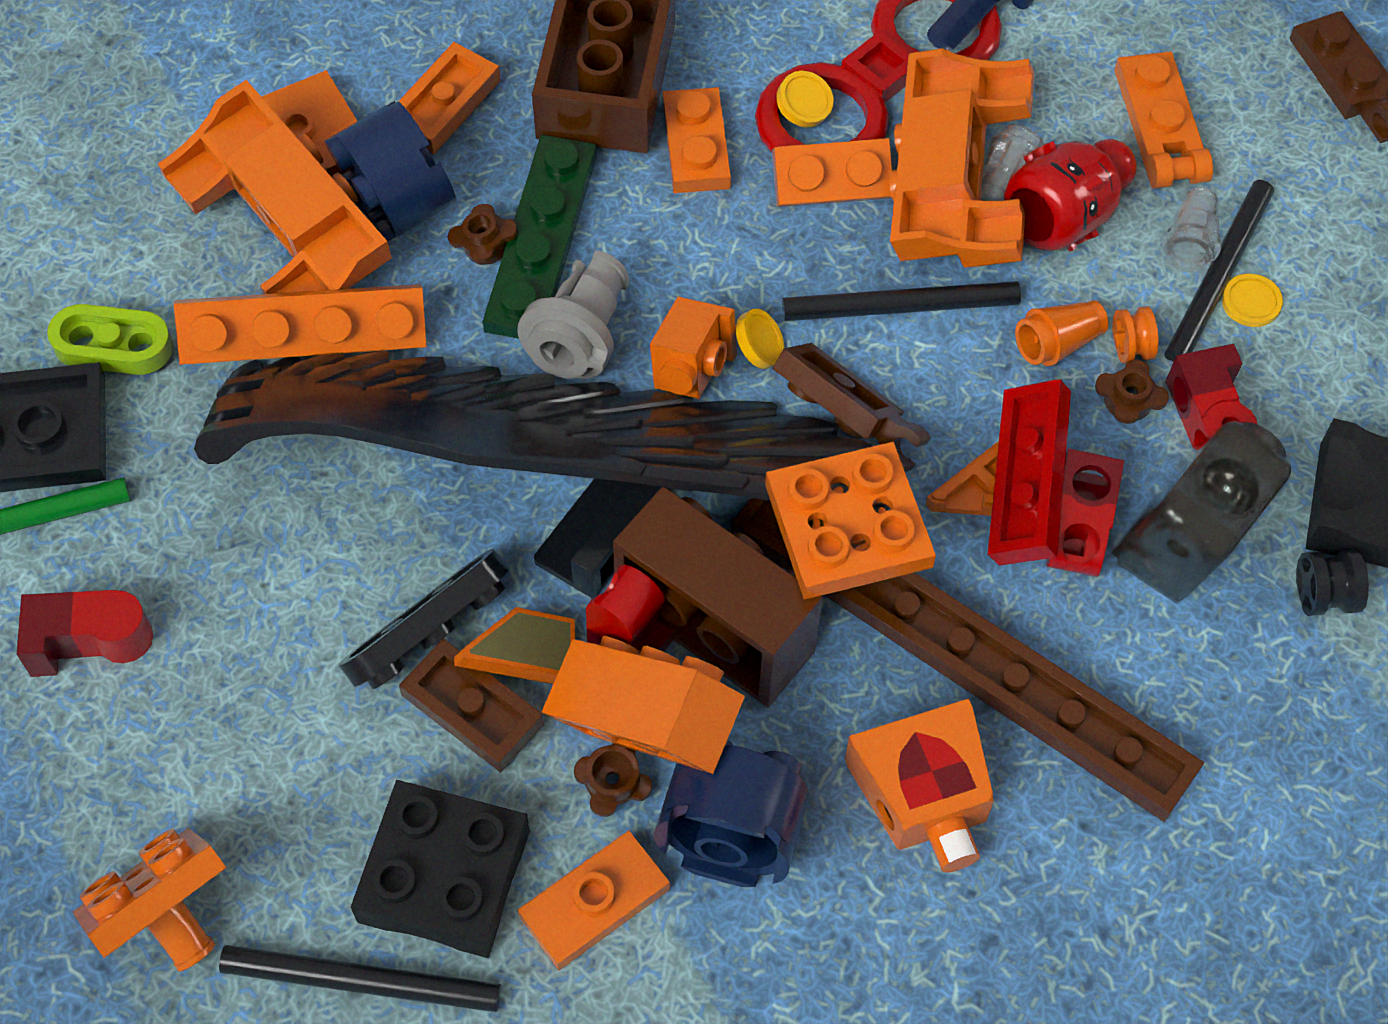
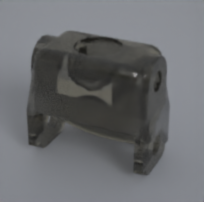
(1204, 509)

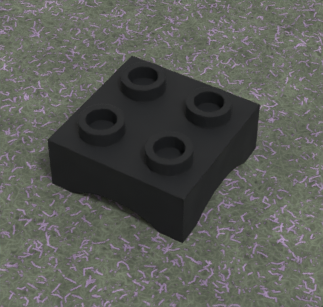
(1351, 494)
(441, 868)

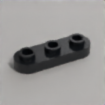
(425, 621)

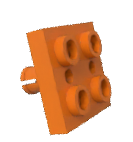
(854, 540)
(153, 898)

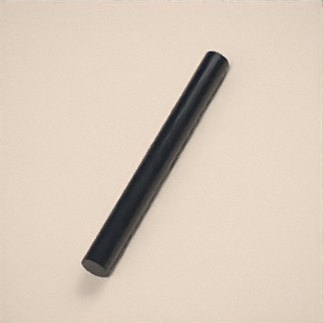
(1220, 270)
(901, 301)
(360, 978)

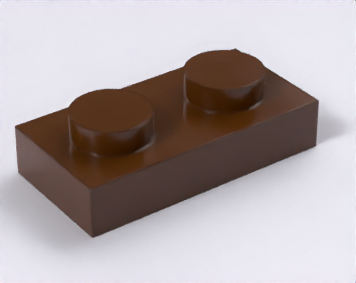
(472, 706)

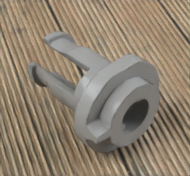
(569, 331)

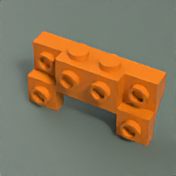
(943, 159)
(282, 181)

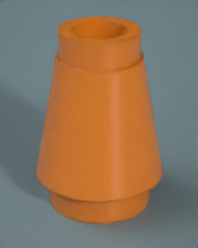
(1058, 331)

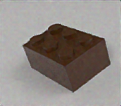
(603, 71)
(722, 594)

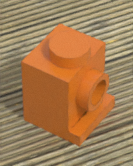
(692, 346)

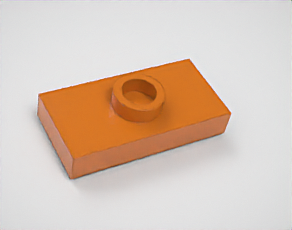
(593, 900)

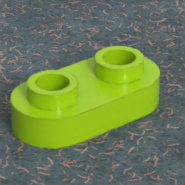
(114, 338)

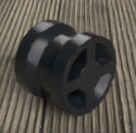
(1332, 582)

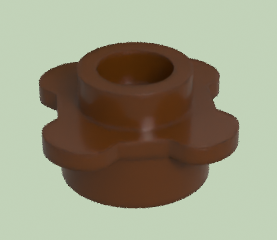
(483, 235)
(1125, 405)
(606, 761)

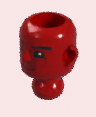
(1070, 190)

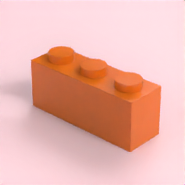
(645, 701)

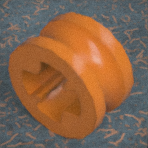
(1135, 334)

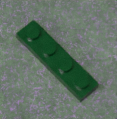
(545, 227)

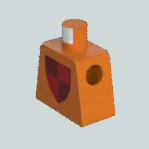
(926, 780)

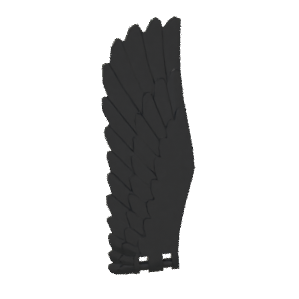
(518, 422)

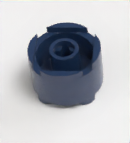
(391, 170)
(738, 818)

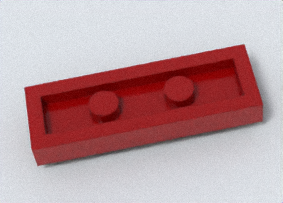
(1029, 473)

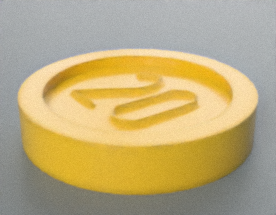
(804, 99)
(1252, 300)
(759, 338)

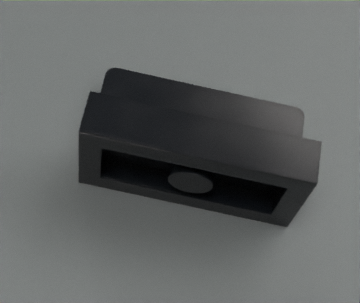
(582, 542)

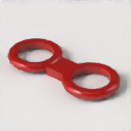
(869, 74)

